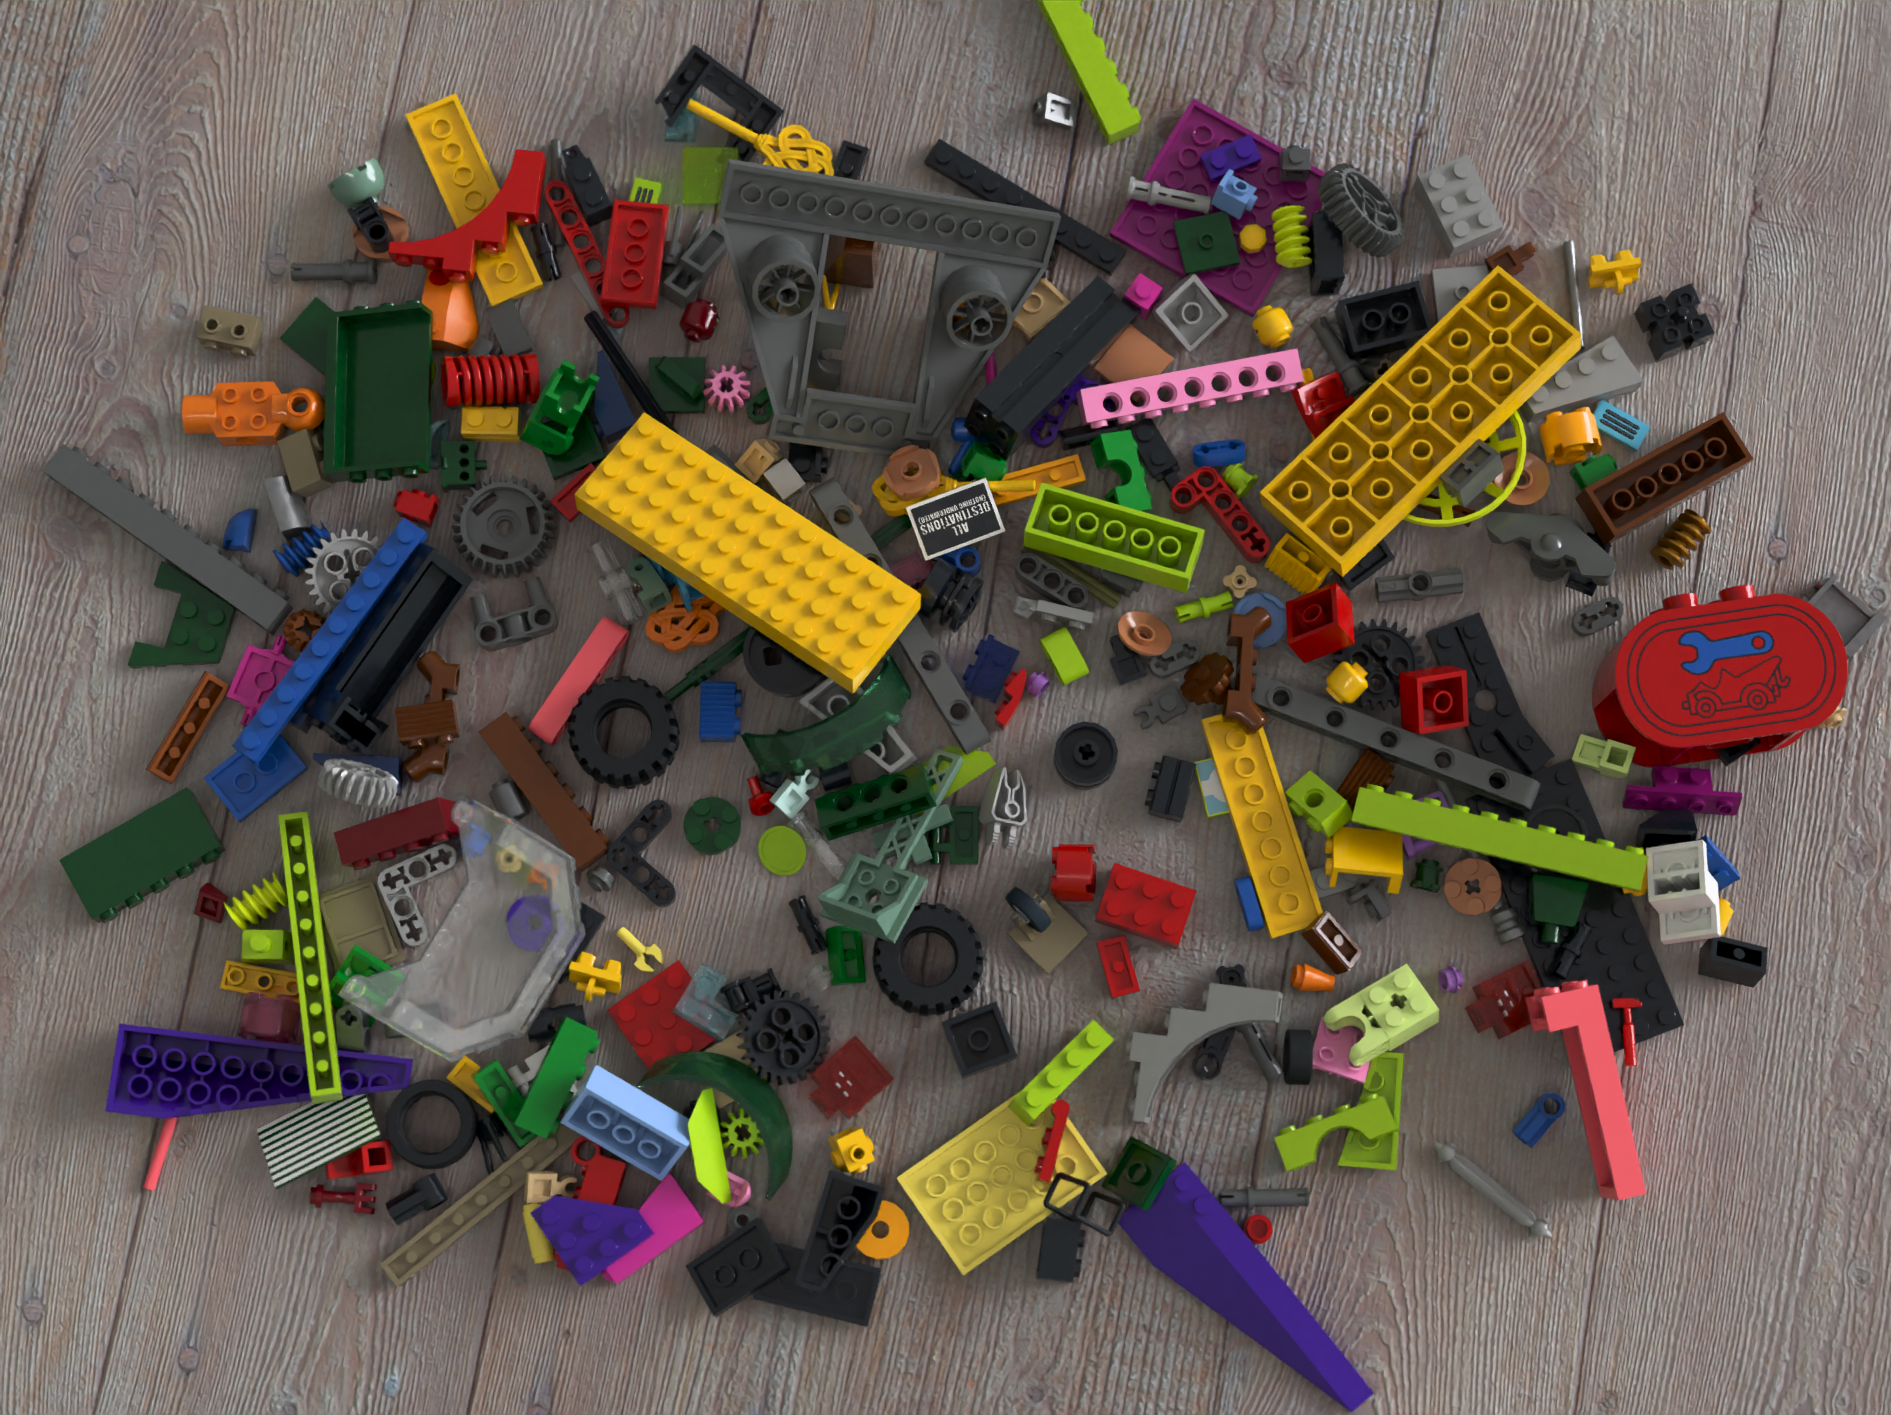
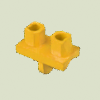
(1614, 273)
(595, 980)

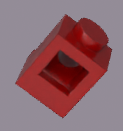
(417, 506)

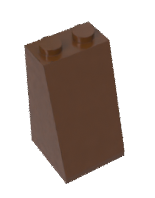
(851, 261)

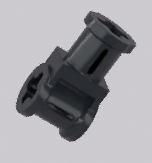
(748, 990)

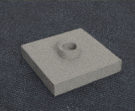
(1452, 285)

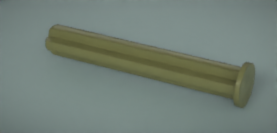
(1094, 586)

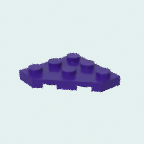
(590, 1233)

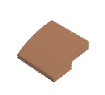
(1132, 358)

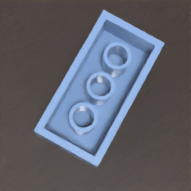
(628, 1123)

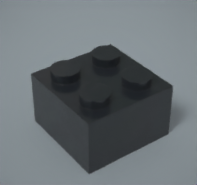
(979, 1040)
(1059, 1250)

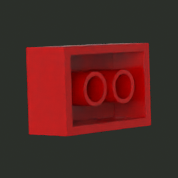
(1145, 906)

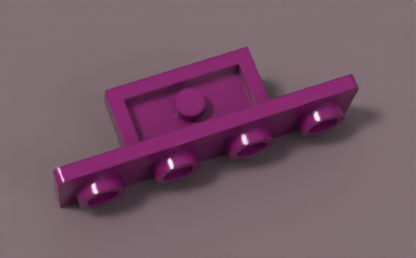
(1681, 790)

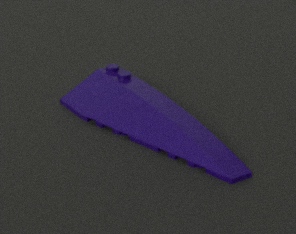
(1215, 1261)

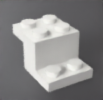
(1683, 892)

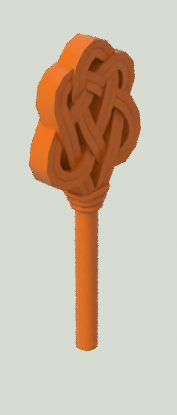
(677, 637)

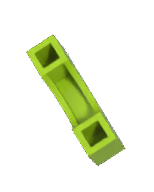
(1060, 1072)
(1300, 1145)

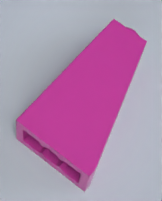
(670, 1218)

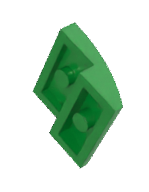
(357, 963)

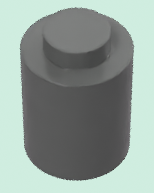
(508, 799)

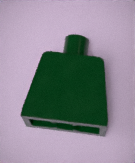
(1554, 904)

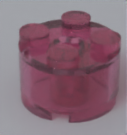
(270, 1018)

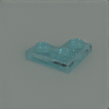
(699, 1007)

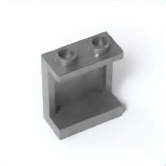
(1846, 612)

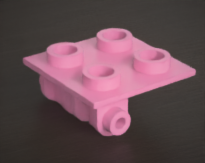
(1333, 1049)

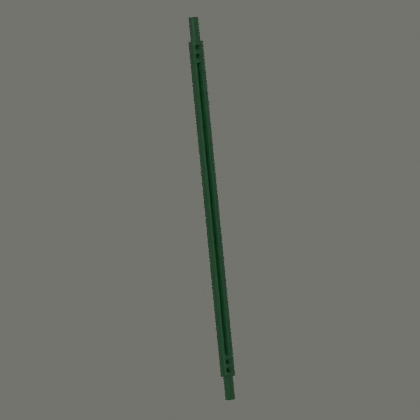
(735, 646)

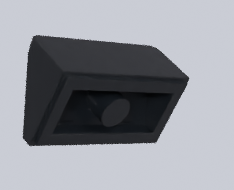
(1083, 435)

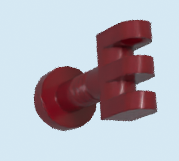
(319, 1195)

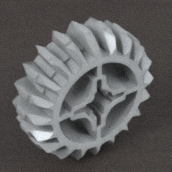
(358, 783)

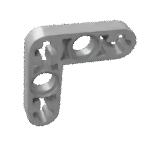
(402, 891)

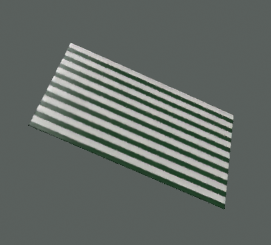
(316, 1136)

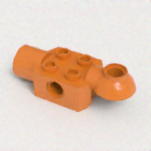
(251, 413)

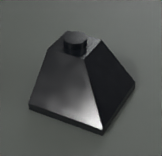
(1667, 828)

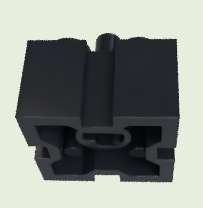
(1674, 322)

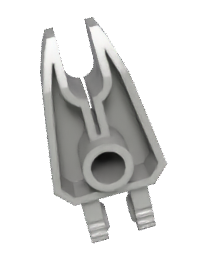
(1003, 807)

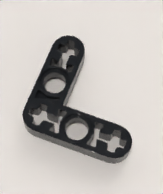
(634, 850)

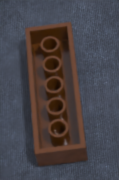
(1664, 478)

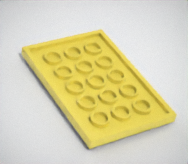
(983, 1183)

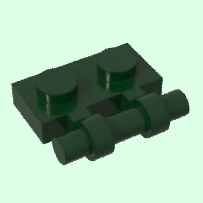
(963, 837)

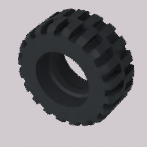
(614, 696)
(956, 987)

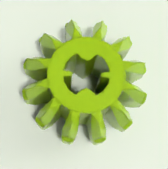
(734, 1137)

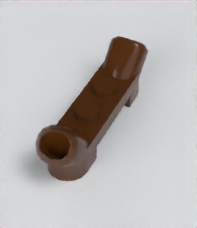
(443, 679)
(1237, 703)

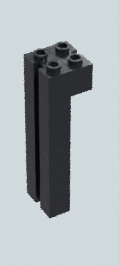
(1049, 367)
(386, 649)

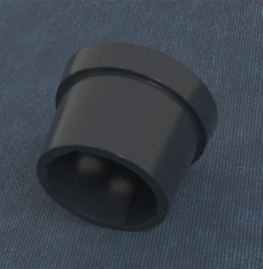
(784, 679)

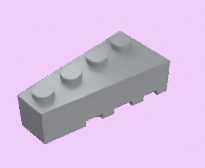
(1586, 379)
(831, 698)

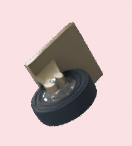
(1043, 928)

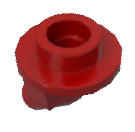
(759, 800)

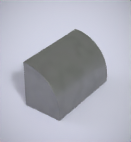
(287, 507)

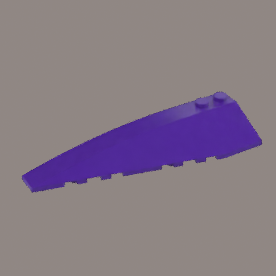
(198, 1073)

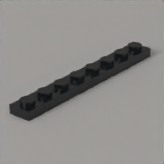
(995, 188)

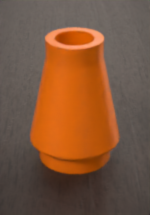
(1310, 979)

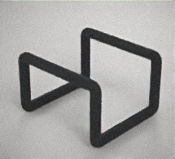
(1075, 1215)

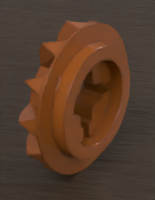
(297, 639)

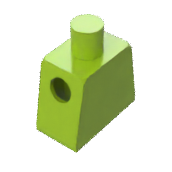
(267, 947)

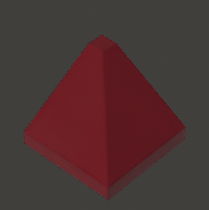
(210, 903)

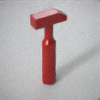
(1628, 1028)

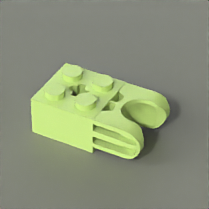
(1380, 1021)

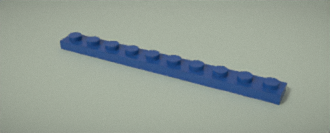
(329, 641)

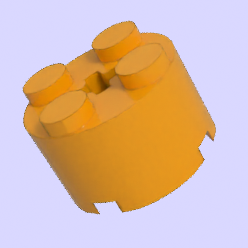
(1570, 436)

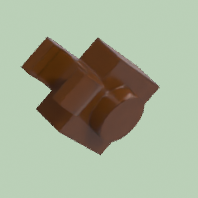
(1509, 259)

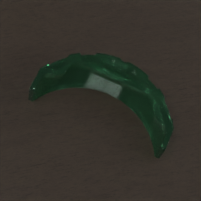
(838, 736)
(747, 1090)

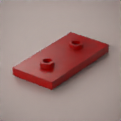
(634, 254)

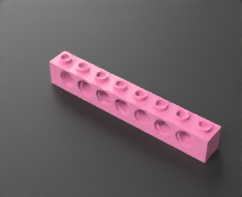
(1284, 363)

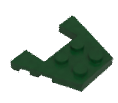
(198, 626)

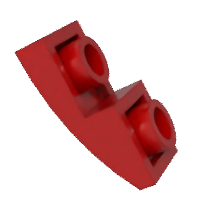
(1014, 691)

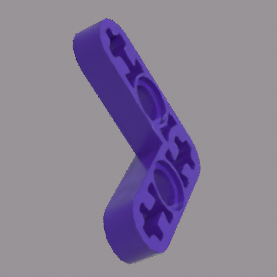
(1053, 430)

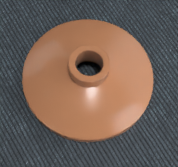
(1535, 478)
(1144, 633)

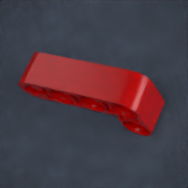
(1223, 517)

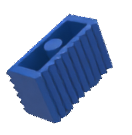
(718, 711)

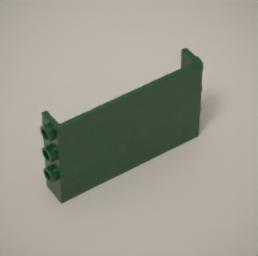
(378, 392)

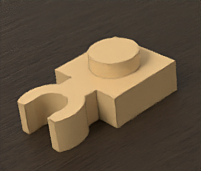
(544, 1185)

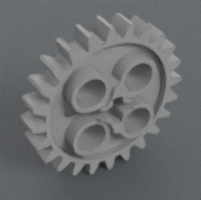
(323, 578)

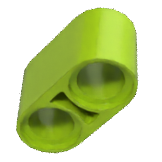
(1064, 656)

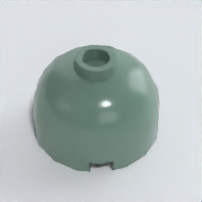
(359, 184)

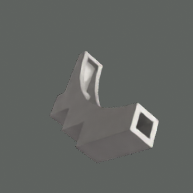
(1158, 1054)

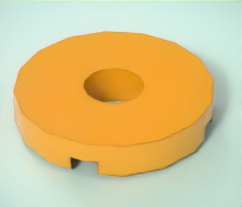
(895, 1240)

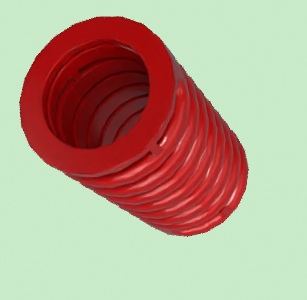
(522, 365)

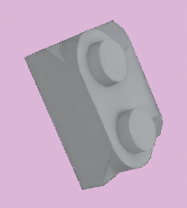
(1189, 312)

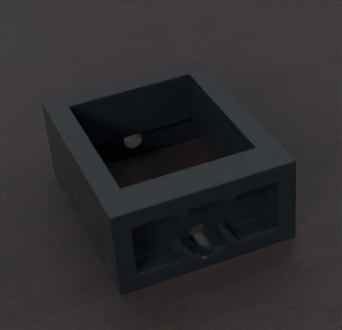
(1327, 257)

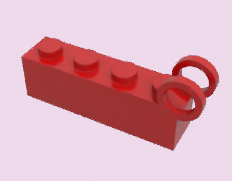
(601, 1180)

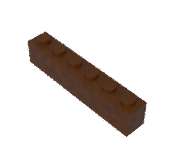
(544, 791)

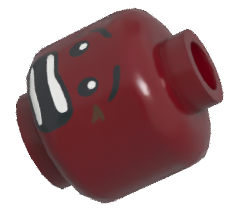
(699, 320)

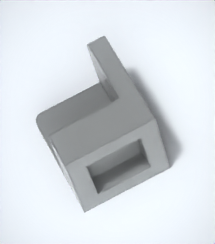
(785, 482)

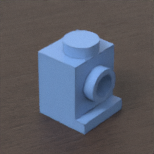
(1234, 195)

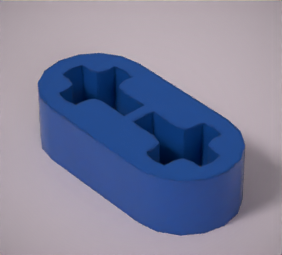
(1219, 453)
(1248, 903)

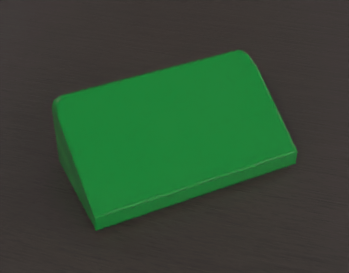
(845, 955)

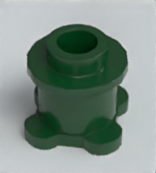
(1427, 876)

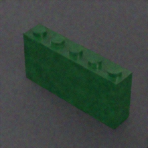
(142, 856)

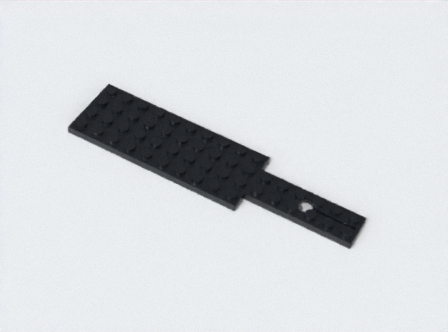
(1617, 949)

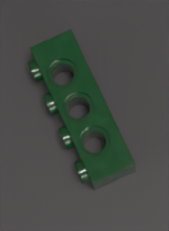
(889, 806)

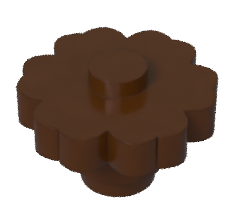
(1208, 680)

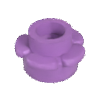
(1037, 683)
(1450, 980)

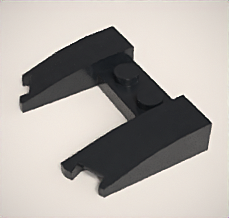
(701, 69)

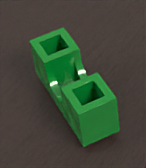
(1119, 453)

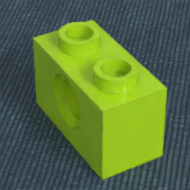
(1331, 809)

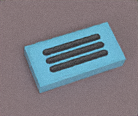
(1620, 426)

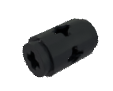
(540, 1029)

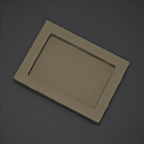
(359, 917)

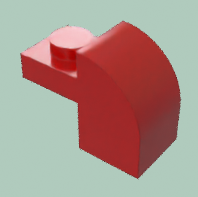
(365, 1161)

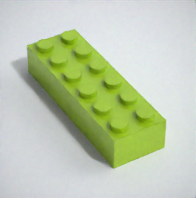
(1113, 537)

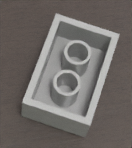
(1458, 206)

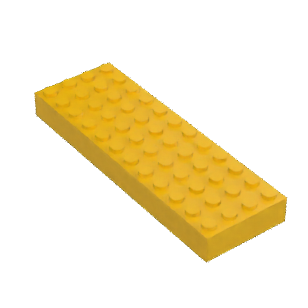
(1420, 420)
(748, 552)

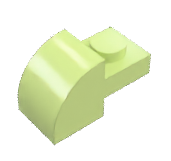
(1607, 756)

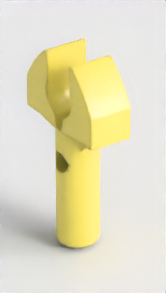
(639, 949)

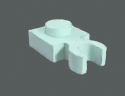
(792, 795)

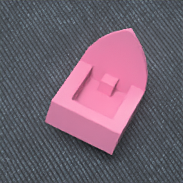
(739, 1189)

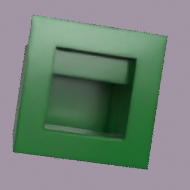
(983, 463)
(1593, 470)

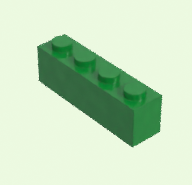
(555, 1078)

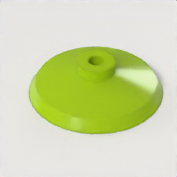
(782, 850)

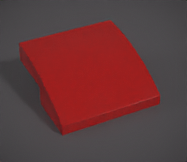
(1321, 401)

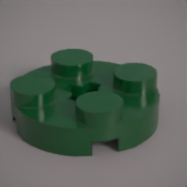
(702, 812)

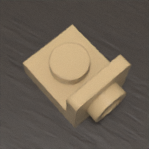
(759, 459)

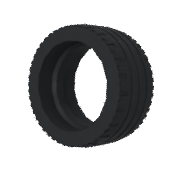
(402, 1104)

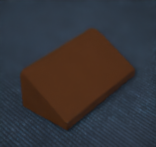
(1332, 943)

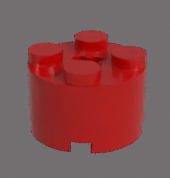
(1075, 872)

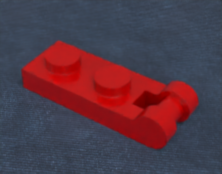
(1052, 1139)

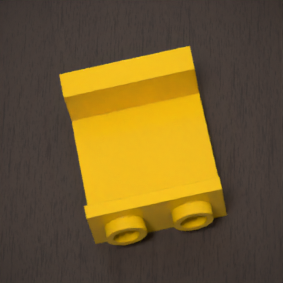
(1366, 854)

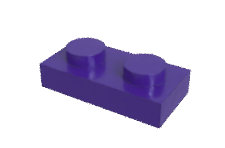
(1234, 156)

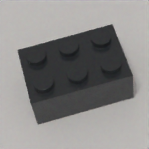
(1383, 320)

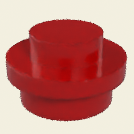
(1258, 1228)

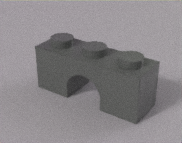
(829, 334)

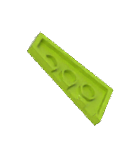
(1385, 1080)

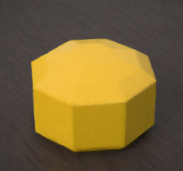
(1252, 238)

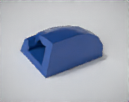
(240, 531)

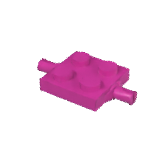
(258, 676)

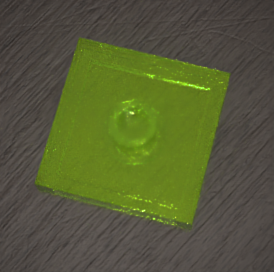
(705, 172)

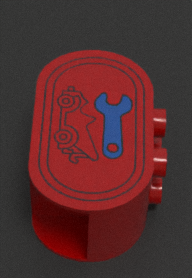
(1720, 677)

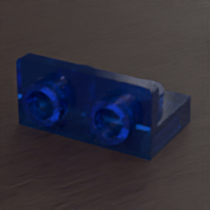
(990, 669)

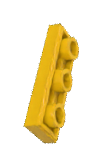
(248, 978)

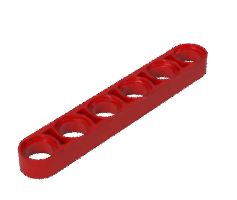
(584, 255)

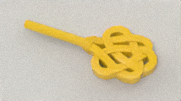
(790, 149)
(895, 507)

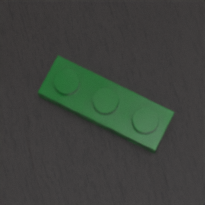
(503, 1098)

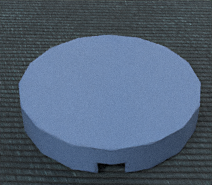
(1274, 608)

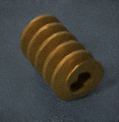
(1679, 539)

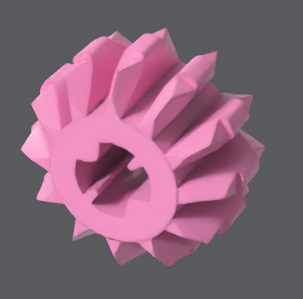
(728, 378)

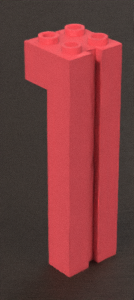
(1596, 1079)

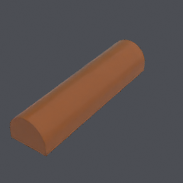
(187, 727)

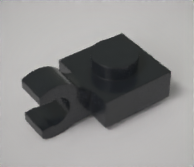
(1126, 664)

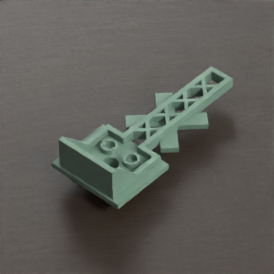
(899, 889)

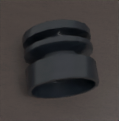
(948, 595)

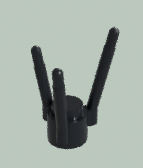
(492, 1130)

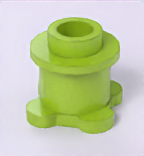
(1239, 480)

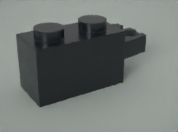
(586, 186)

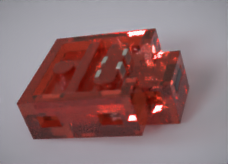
(1503, 1001)
(848, 1080)

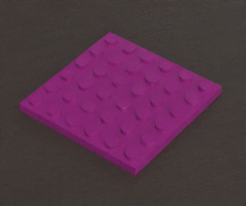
(1178, 167)

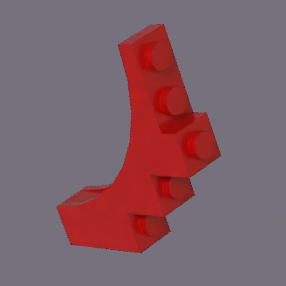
(458, 250)

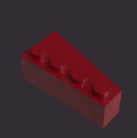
(397, 833)

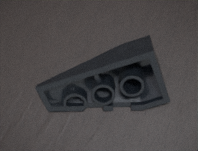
(841, 1220)

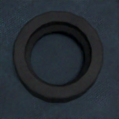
(1297, 1057)

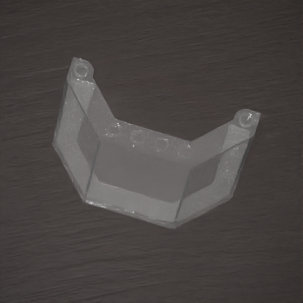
(474, 976)

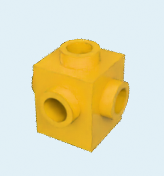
(851, 1150)

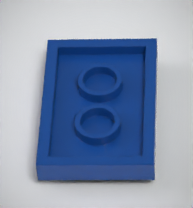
(249, 785)

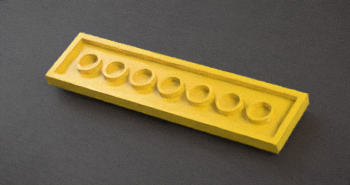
(467, 190)
(1263, 826)

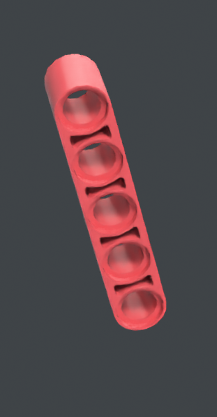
(581, 674)

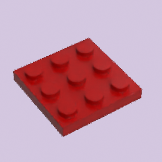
(649, 1020)

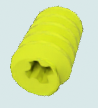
(1289, 237)
(258, 902)

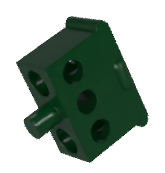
(451, 463)

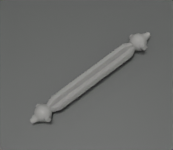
(1493, 1190)

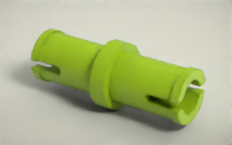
(1203, 607)

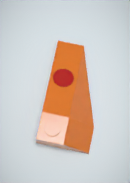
(453, 310)

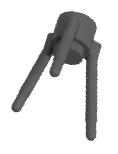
(672, 248)

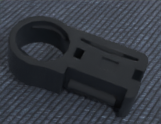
(1215, 1047)

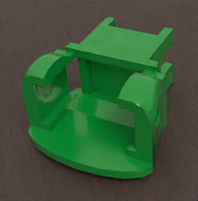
(562, 401)

